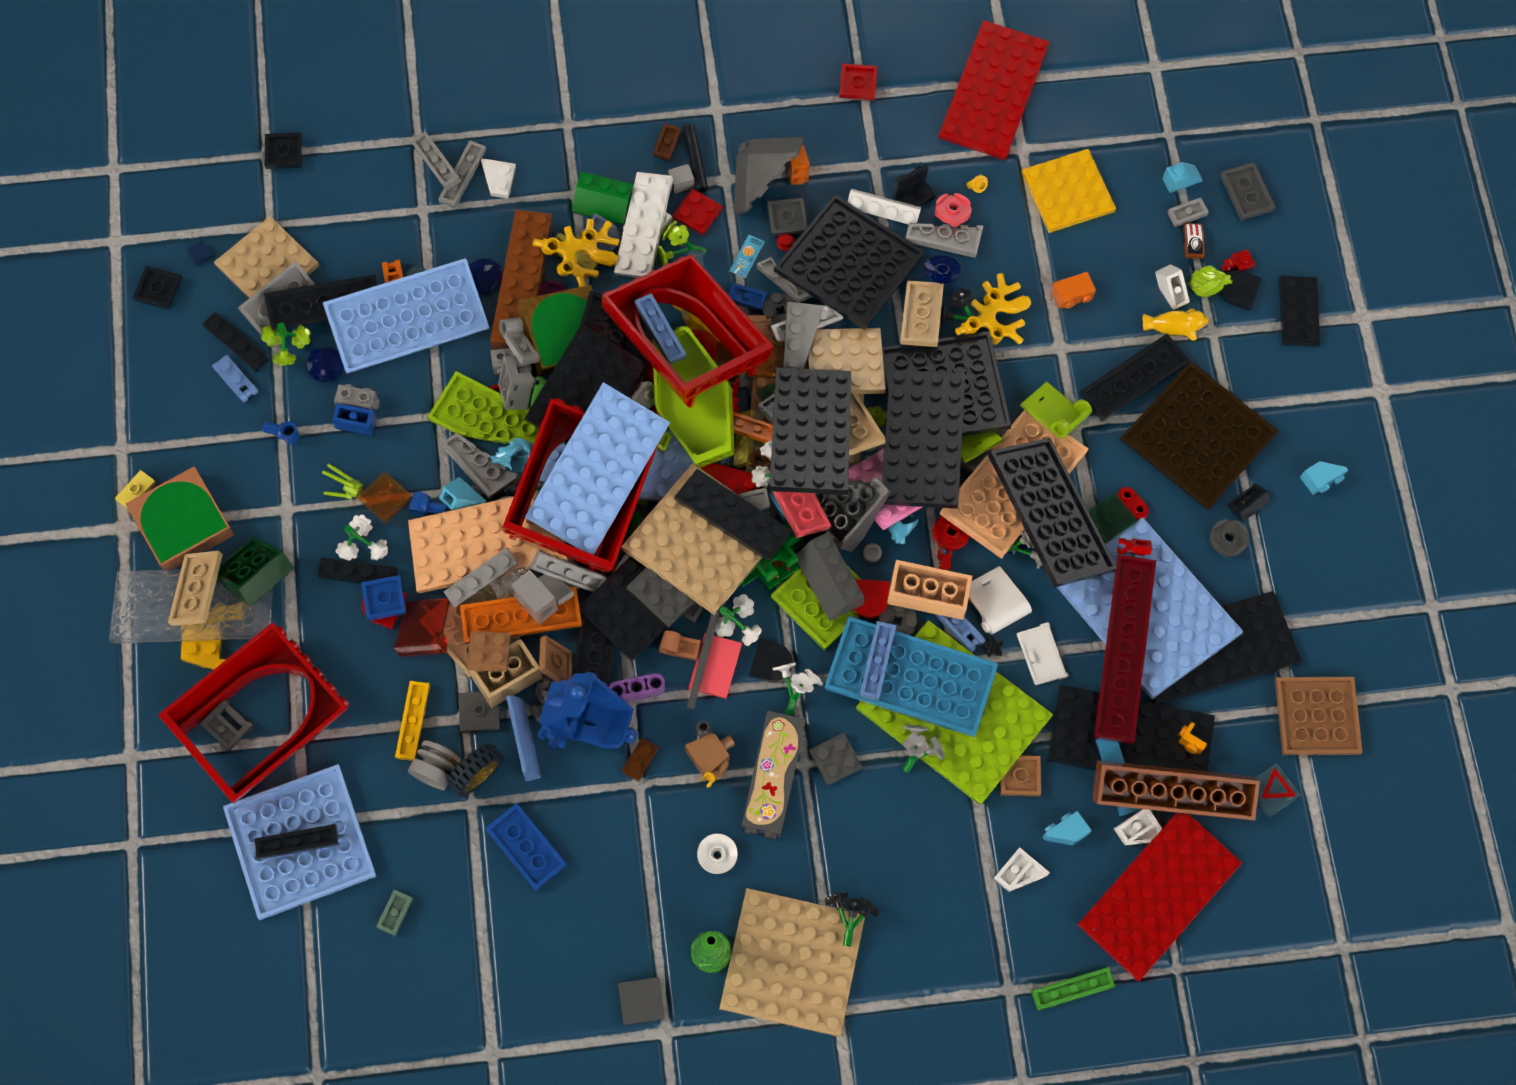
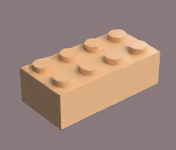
(929, 589)

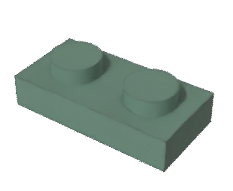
(394, 913)

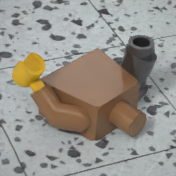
(709, 753)

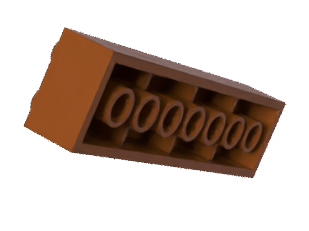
(522, 268)
(1175, 790)

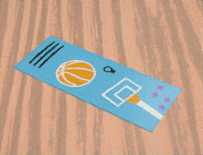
(747, 256)

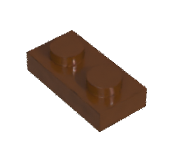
(667, 142)
(640, 759)

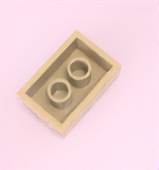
(520, 674)

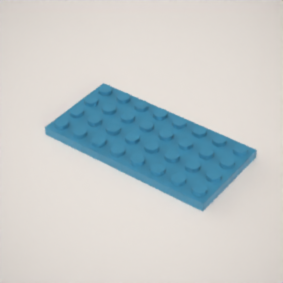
(919, 678)

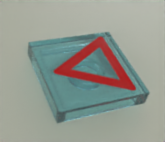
(1275, 790)

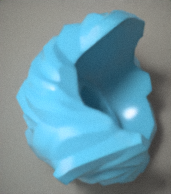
(514, 455)
(902, 528)

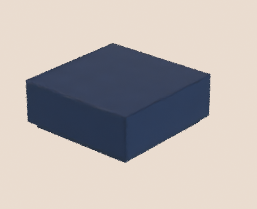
(199, 253)

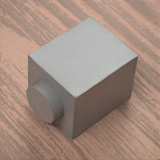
(682, 178)

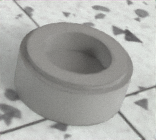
(872, 553)

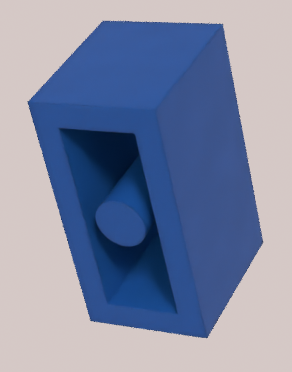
(354, 419)

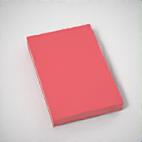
(802, 512)
(719, 667)

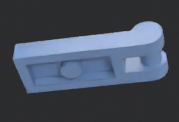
(234, 378)
(961, 630)

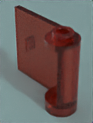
(423, 628)

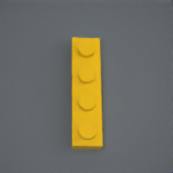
(412, 720)

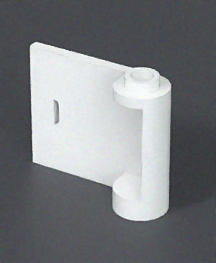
(997, 600)

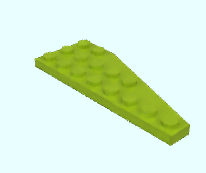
(479, 413)

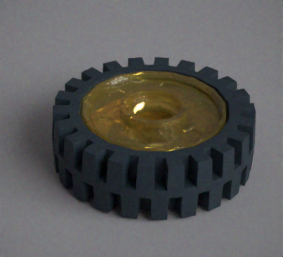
(475, 769)

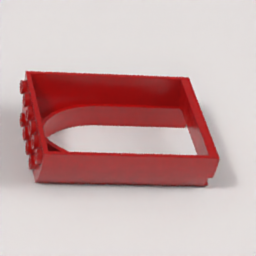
(694, 290)
(556, 429)
(261, 656)

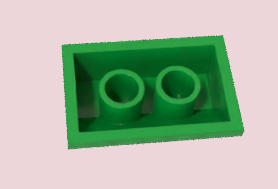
(602, 196)

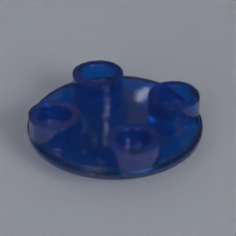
(485, 274)
(324, 364)

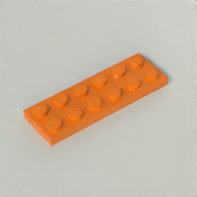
(510, 617)

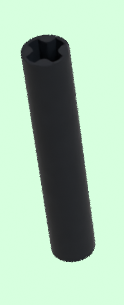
(695, 158)

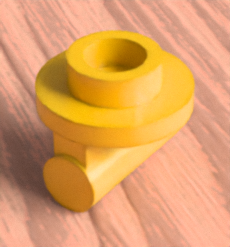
(978, 184)

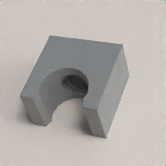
(534, 597)

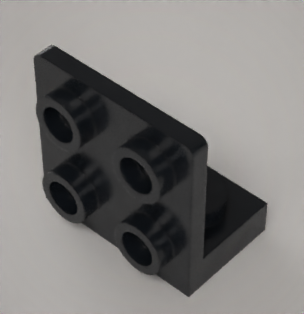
(914, 188)

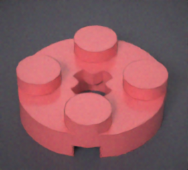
(950, 216)

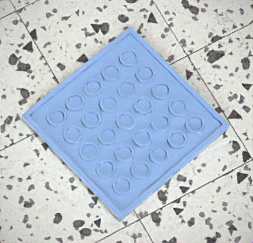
(304, 876)

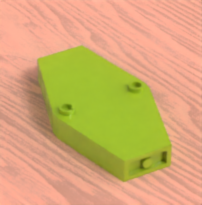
(707, 427)

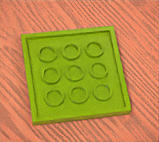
(802, 606)

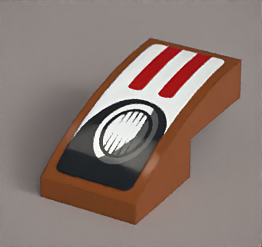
(1193, 240)

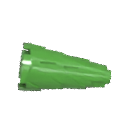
(711, 951)

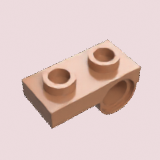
(676, 645)

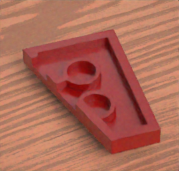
(734, 479)

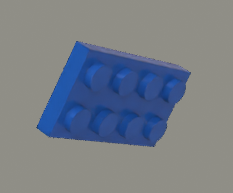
(526, 847)

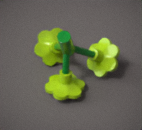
(679, 236)
(299, 336)

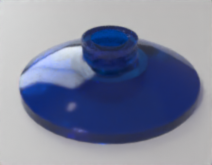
(942, 269)

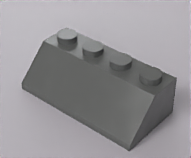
(829, 577)

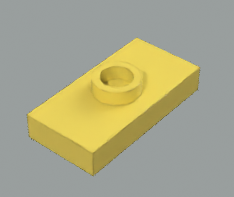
(137, 486)

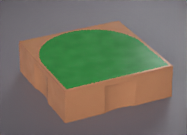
(179, 519)

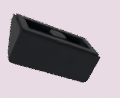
(1249, 502)

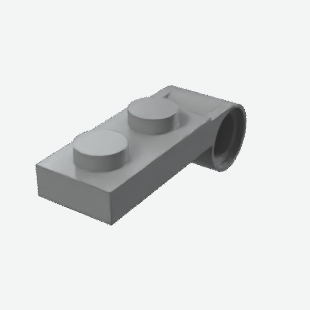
(512, 332)

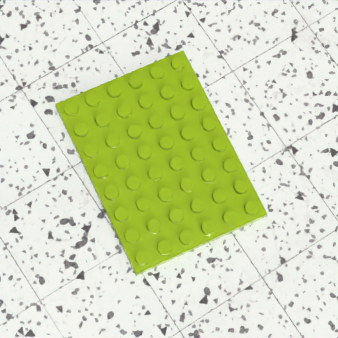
(1004, 732)

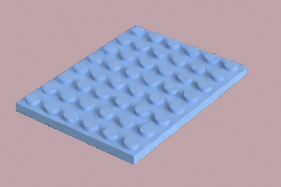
(1183, 619)

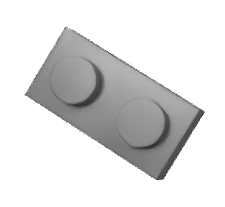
(1187, 212)

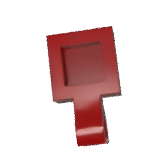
(1239, 261)
(1137, 546)
(945, 560)

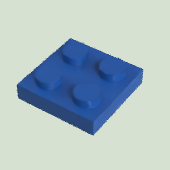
(383, 598)

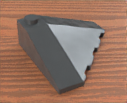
(757, 166)
(853, 513)

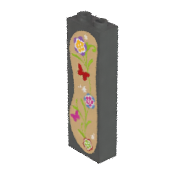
(773, 775)

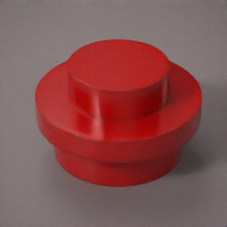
(785, 242)

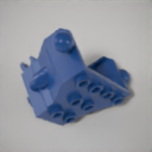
(585, 712)

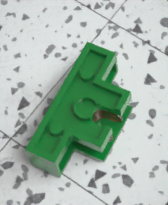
(780, 566)

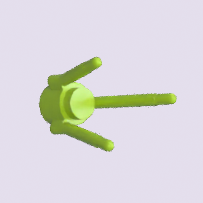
(351, 486)

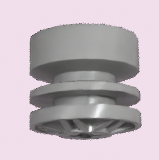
(432, 769)

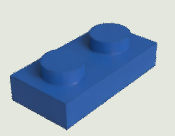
(747, 296)

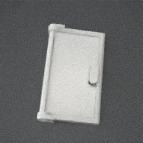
(1042, 651)

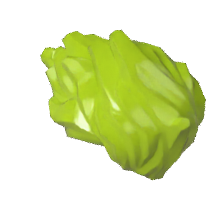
(1208, 281)

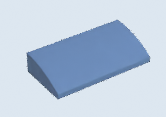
(523, 738)

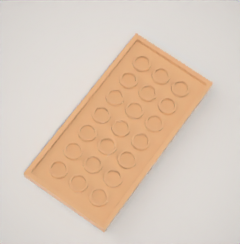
(983, 503)
(463, 539)

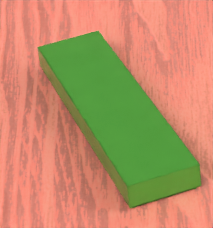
(1073, 988)

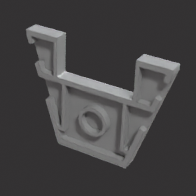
(767, 268)

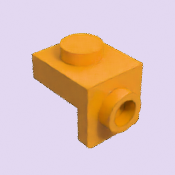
(1191, 743)

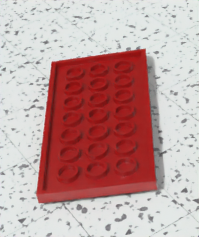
(994, 90)
(1159, 894)

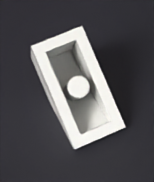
(1173, 286)

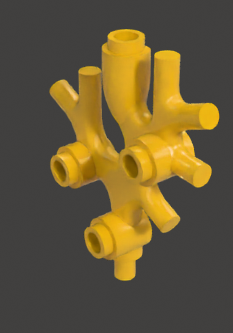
(572, 245)
(995, 303)

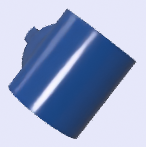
(281, 430)
(422, 504)

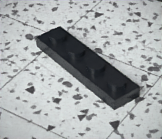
(235, 341)
(354, 571)
(296, 841)

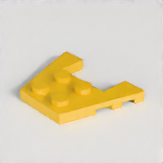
(202, 653)

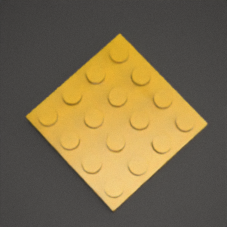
(1068, 190)

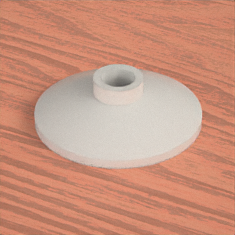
(721, 844)

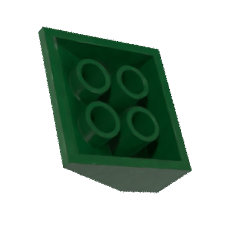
(253, 570)

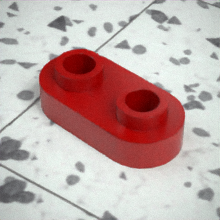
(1133, 502)

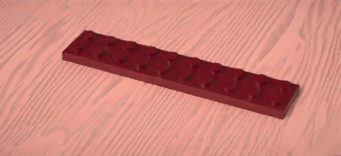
(1125, 649)

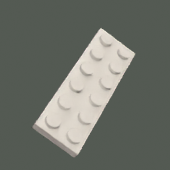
(643, 224)

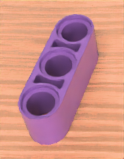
(643, 681)

